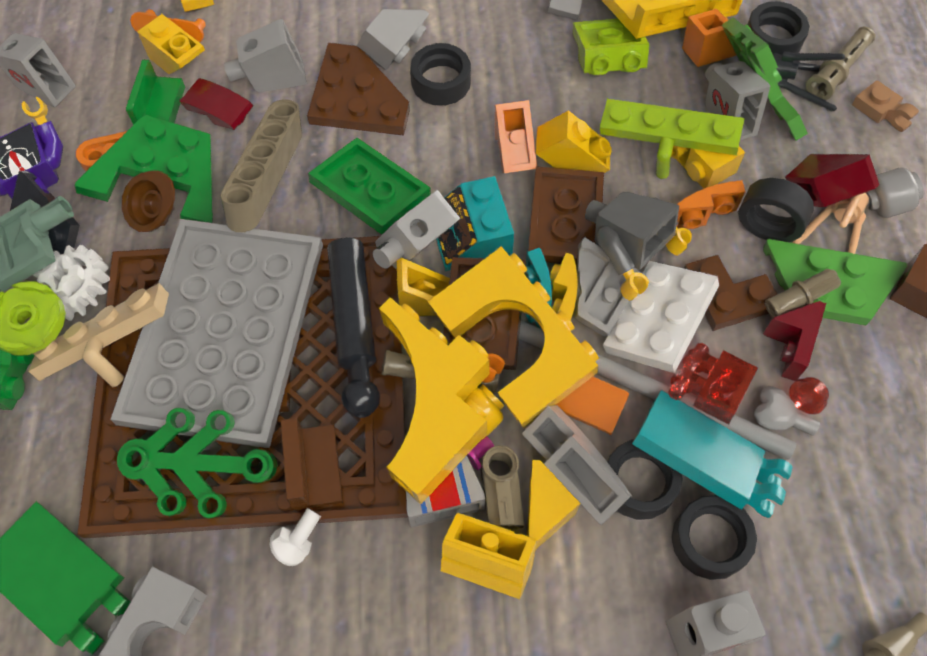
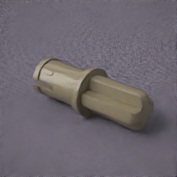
(803, 293)

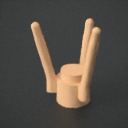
(846, 212)

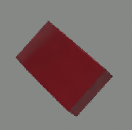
(217, 103)

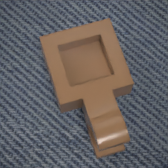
(882, 103)

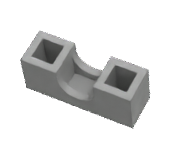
(156, 604)

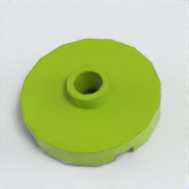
(27, 301)

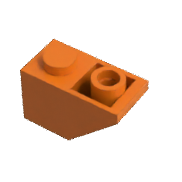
(706, 39)

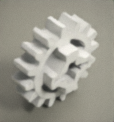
(71, 282)

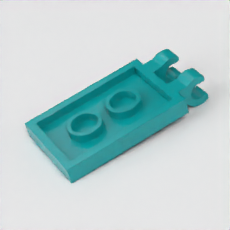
(712, 455)

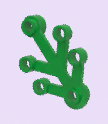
(188, 461)

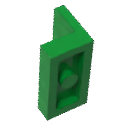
(154, 95)

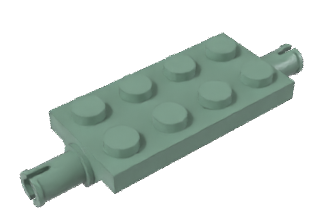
(25, 239)

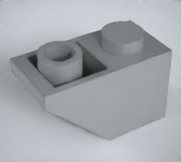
(390, 33)

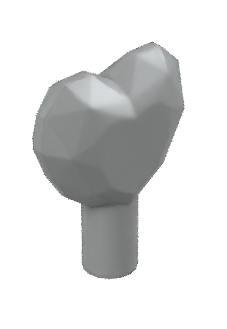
(780, 412)

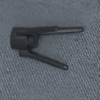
(789, 63)

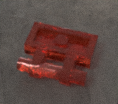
(723, 388)

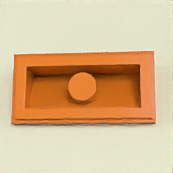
(596, 404)

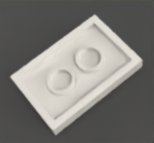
(663, 318)

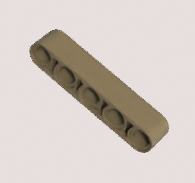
(261, 166)

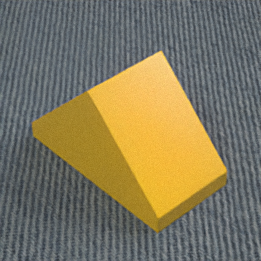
(418, 286)
(549, 503)

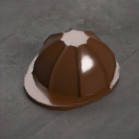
(148, 201)

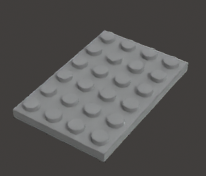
(223, 332)

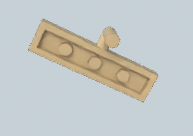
(88, 338)

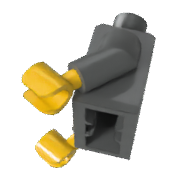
(633, 232)

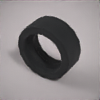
(781, 15)
(440, 55)
(782, 195)
(649, 509)
(737, 518)

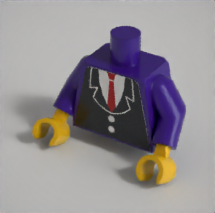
(30, 150)

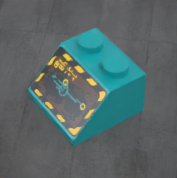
(482, 224)

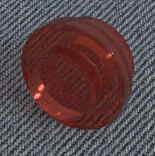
(809, 395)

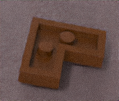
(732, 301)

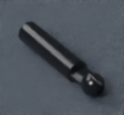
(353, 324)

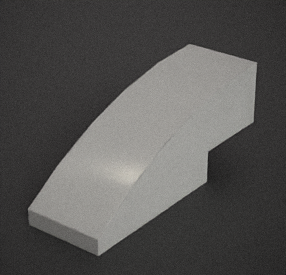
(577, 463)

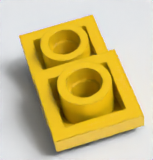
(564, 285)

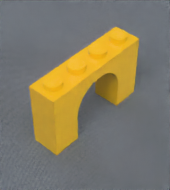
(502, 285)

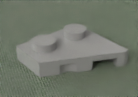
(598, 289)

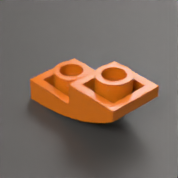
(717, 199)

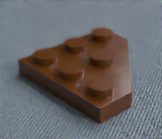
(356, 94)

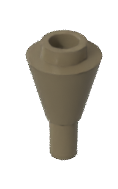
(898, 641)

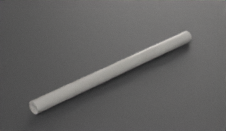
(650, 387)

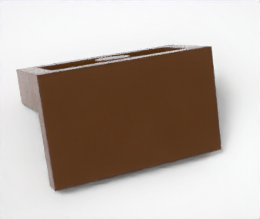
(310, 465)

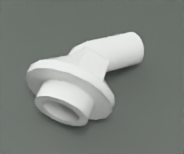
(291, 545)

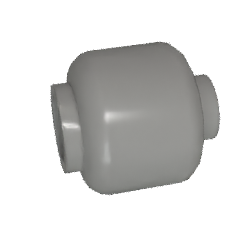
(897, 193)

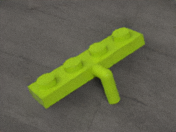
(671, 128)

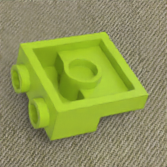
(609, 47)

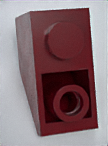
(834, 177)

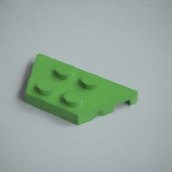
(863, 278)

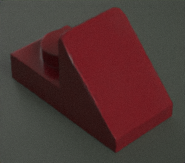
(799, 333)

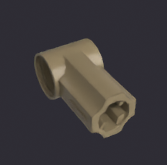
(502, 492)

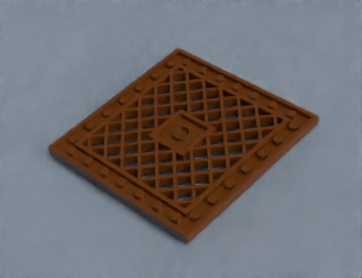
(114, 511)

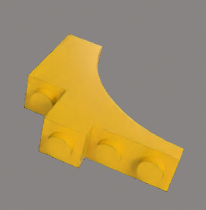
(442, 423)

